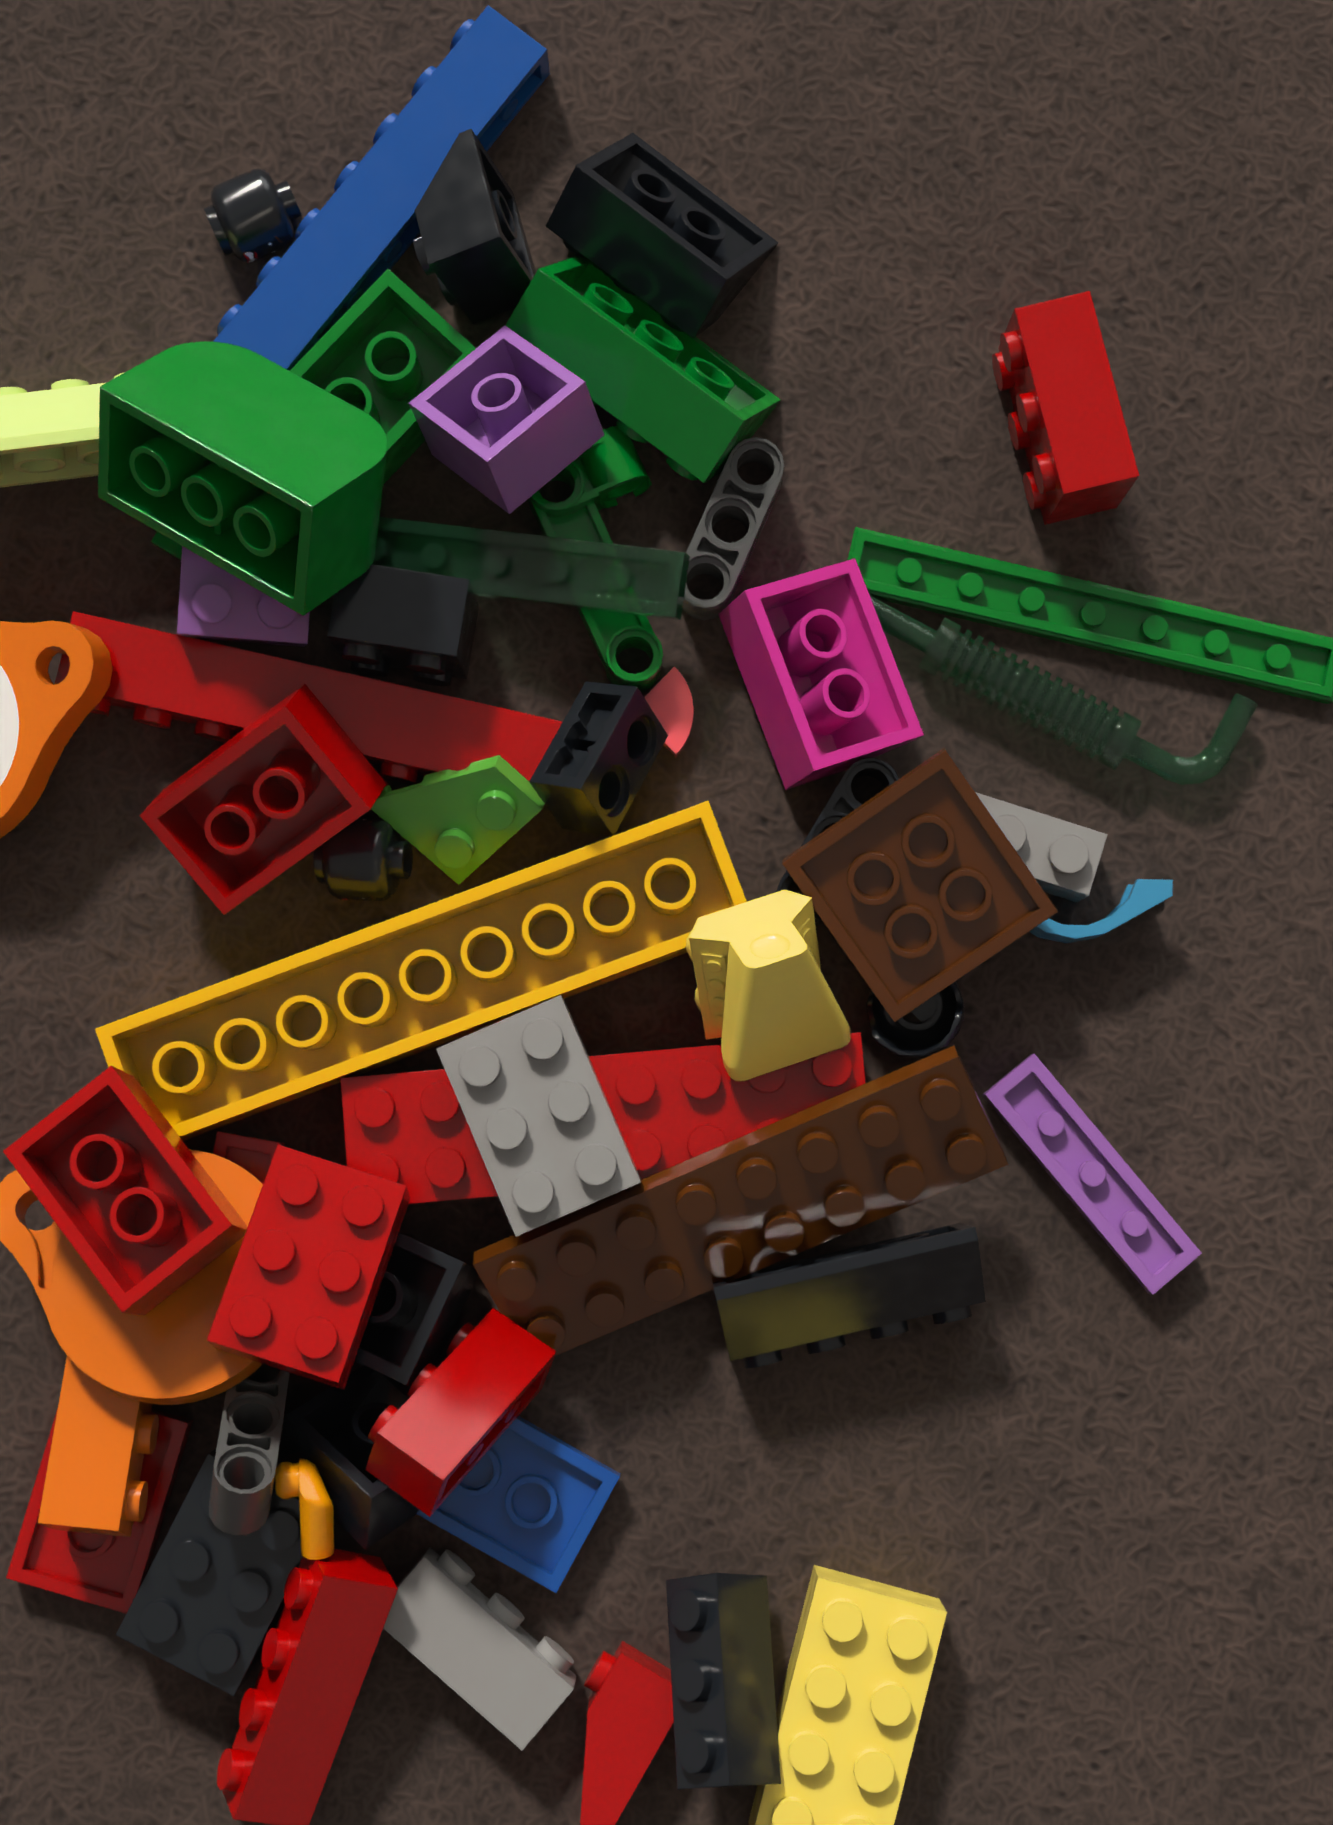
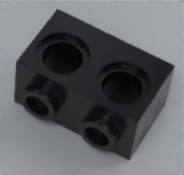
(599, 758)

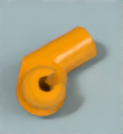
(315, 1506)

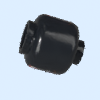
(252, 215)
(363, 861)

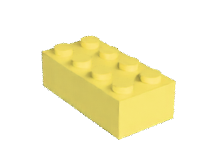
(851, 1702)

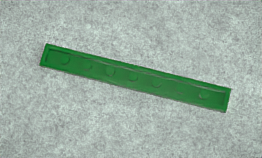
(1095, 616)

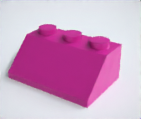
(819, 672)

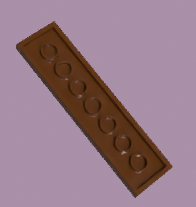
(745, 1204)

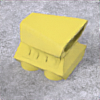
(764, 985)

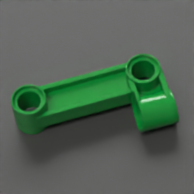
(597, 479)

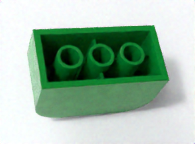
(245, 468)

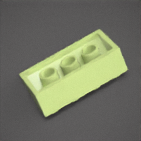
(49, 433)

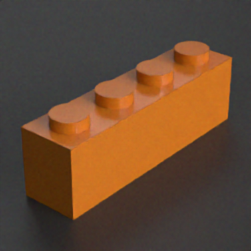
(97, 1459)

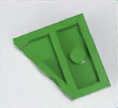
(461, 814)

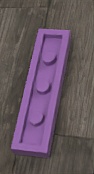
(1092, 1174)

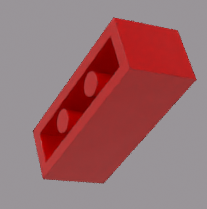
(458, 1410)

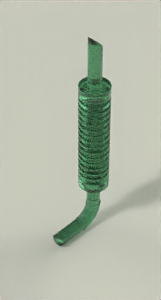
(1058, 706)

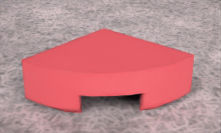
(674, 709)

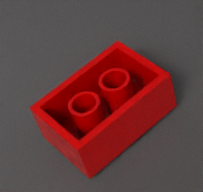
(1065, 409)
(264, 800)
(126, 1191)
(309, 1267)

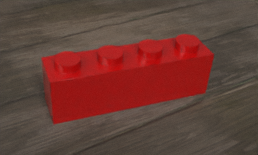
(305, 1688)

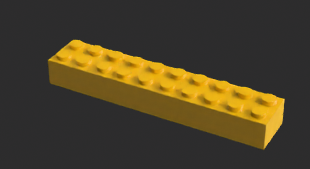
(427, 974)

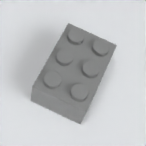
(538, 1115)

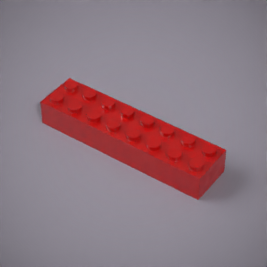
(663, 1101)

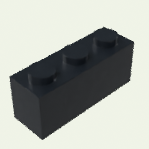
(722, 1681)

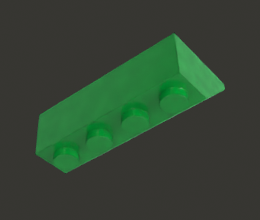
(641, 369)

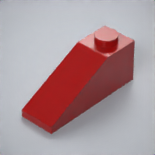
(624, 1729)

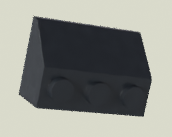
(659, 233)

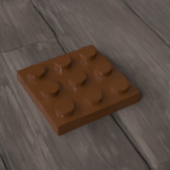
(919, 885)

